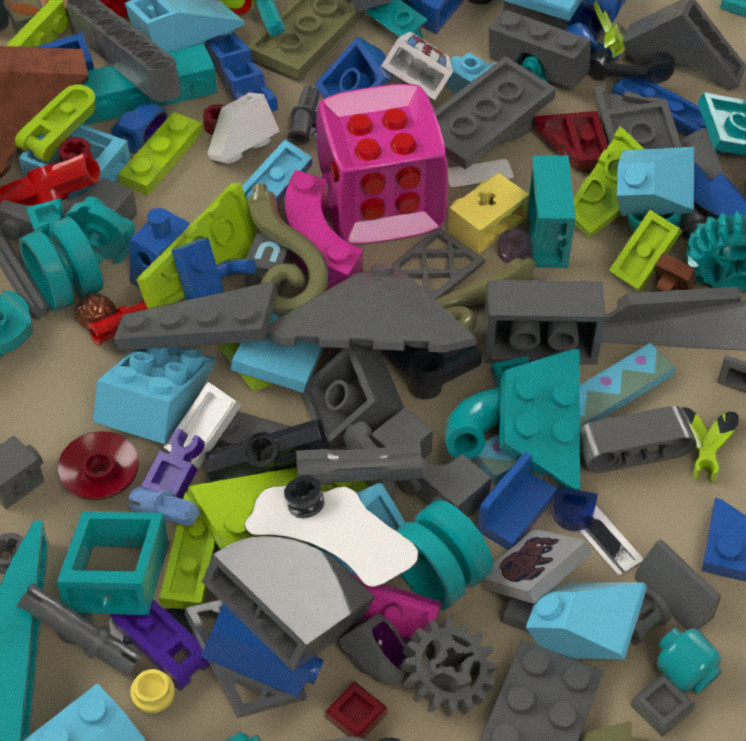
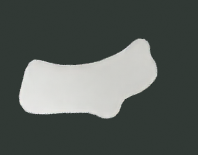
(340, 528)

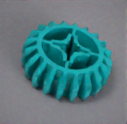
(719, 251)

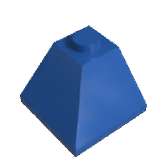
(355, 69)

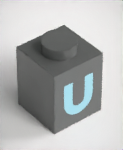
(266, 255)

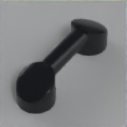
(659, 69)

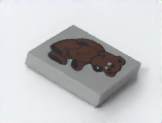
(536, 565)

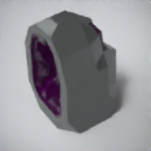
(376, 649)

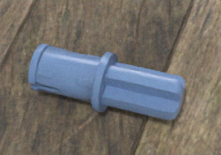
(164, 502)

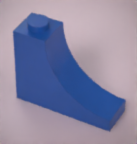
(240, 650)

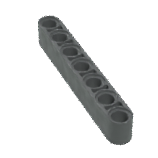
(125, 49)

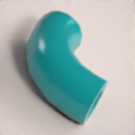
(470, 421)

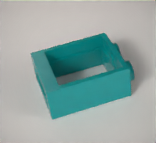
(551, 211)
(129, 590)

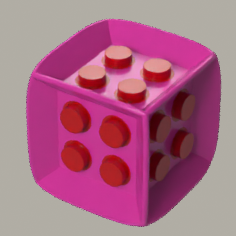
(382, 163)

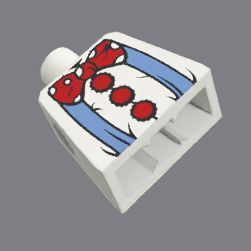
(419, 64)

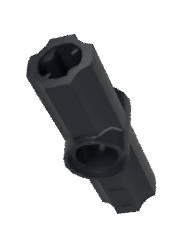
(245, 457)

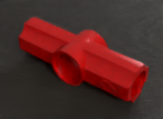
(52, 181)

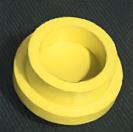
(152, 691)

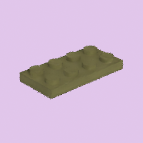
(308, 34)

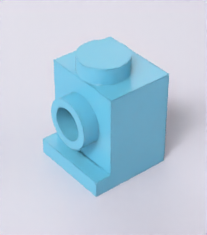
(465, 71)

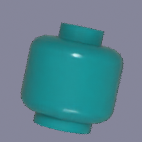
(688, 660)

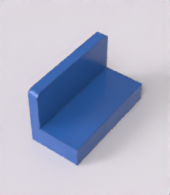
(514, 504)

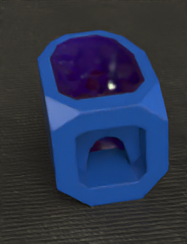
(139, 125)

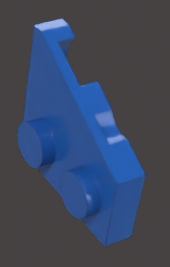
(726, 542)

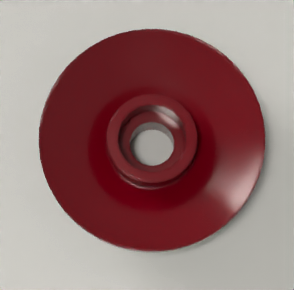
(98, 453)

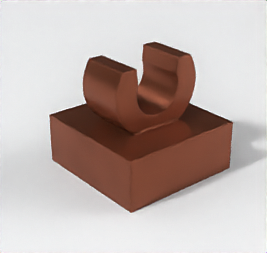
(674, 274)

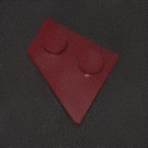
(574, 135)

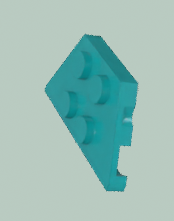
(544, 415)

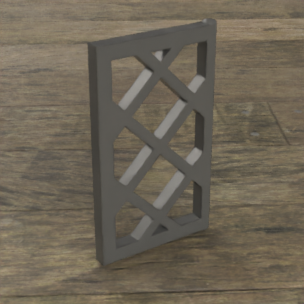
(454, 249)
(228, 677)

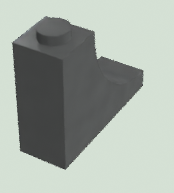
(689, 37)

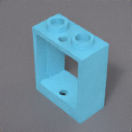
(108, 150)

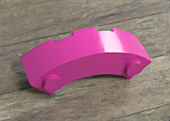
(305, 211)

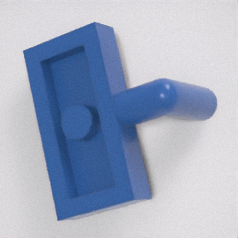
(199, 270)

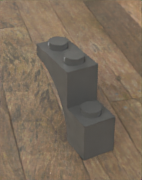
(15, 220)

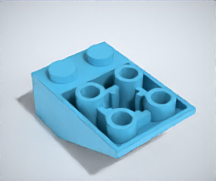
(182, 22)
(151, 391)

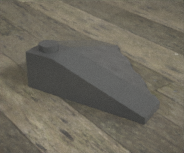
(375, 310)

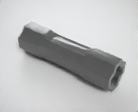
(368, 464)

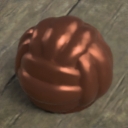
(93, 308)

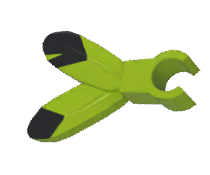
(614, 34)
(710, 441)

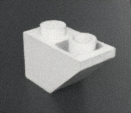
(242, 126)

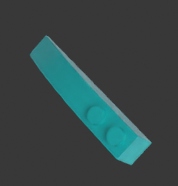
(20, 635)

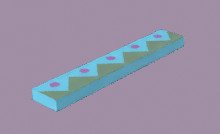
(598, 399)

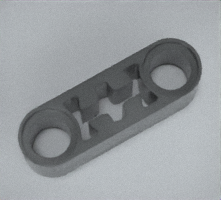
(636, 439)

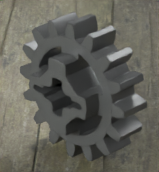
(446, 685)

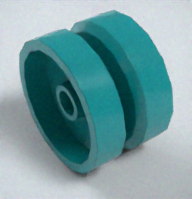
(61, 263)
(449, 553)

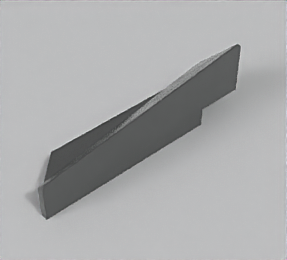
(680, 319)

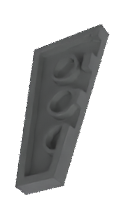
(206, 320)

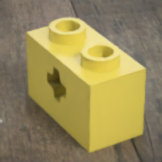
(487, 212)

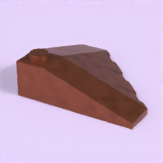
(28, 84)

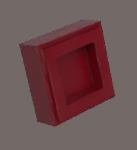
(356, 712)

